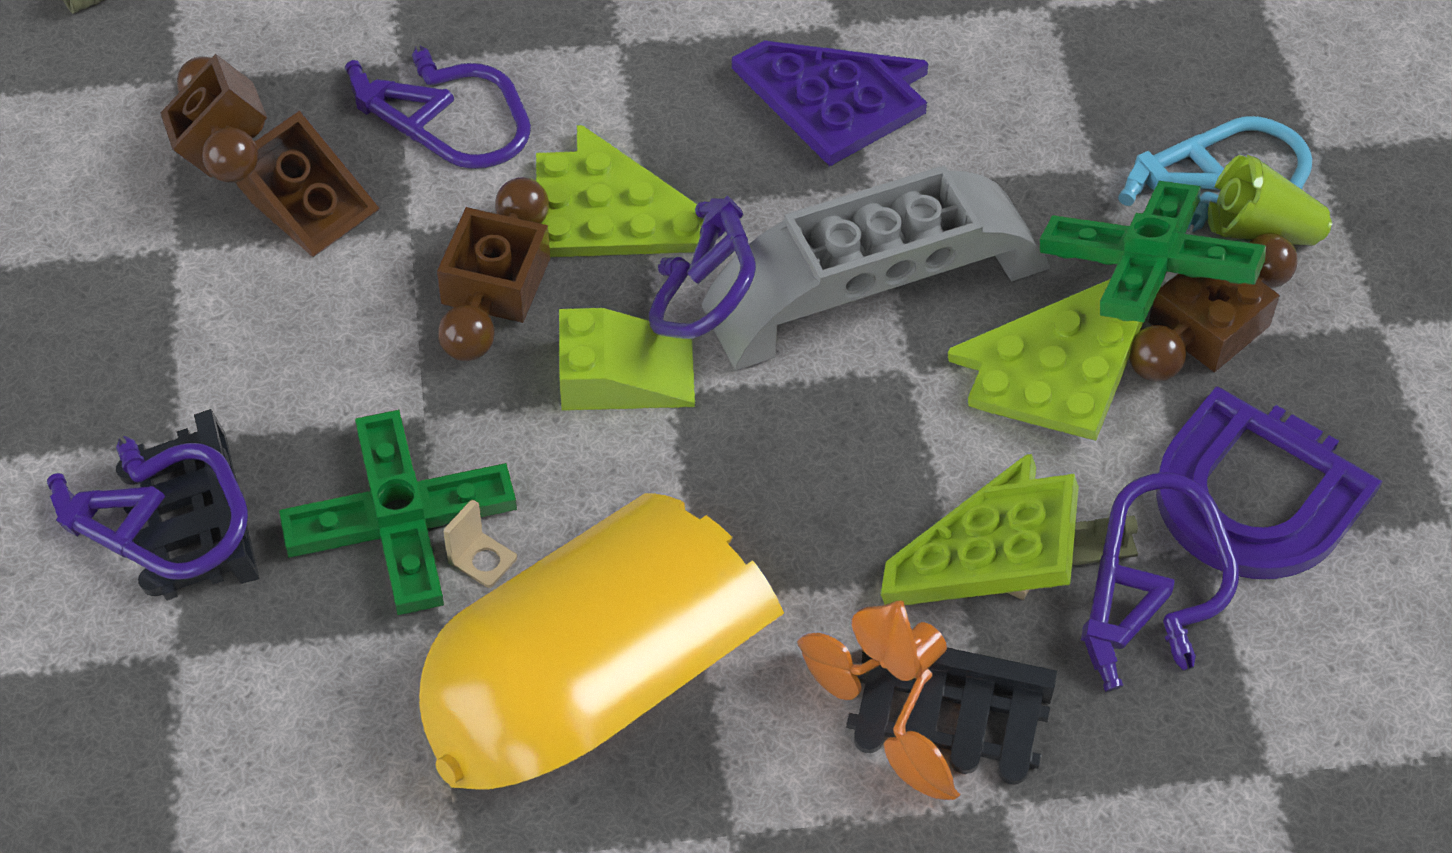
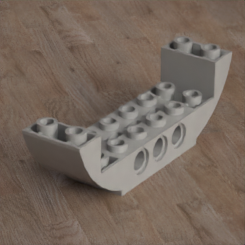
(867, 247)

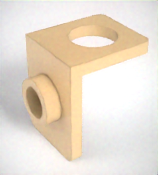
(466, 539)

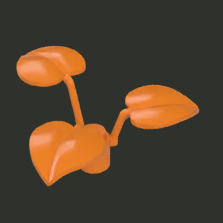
(906, 653)

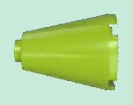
(1262, 202)

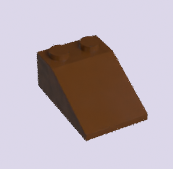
(305, 186)

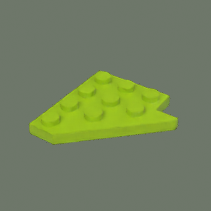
(611, 204)
(1051, 365)
(997, 541)

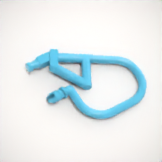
(1151, 168)

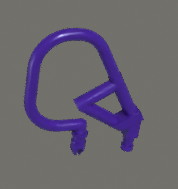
(372, 97)
(719, 217)
(77, 511)
(1103, 637)

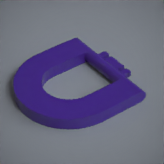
(1276, 549)

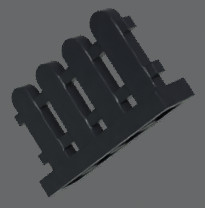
(194, 526)
(980, 677)

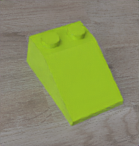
(621, 363)

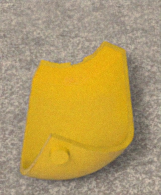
(586, 643)

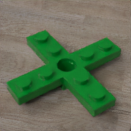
(1150, 249)
(401, 531)

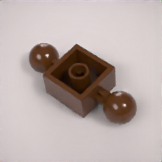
(215, 119)
(493, 267)
(1210, 315)

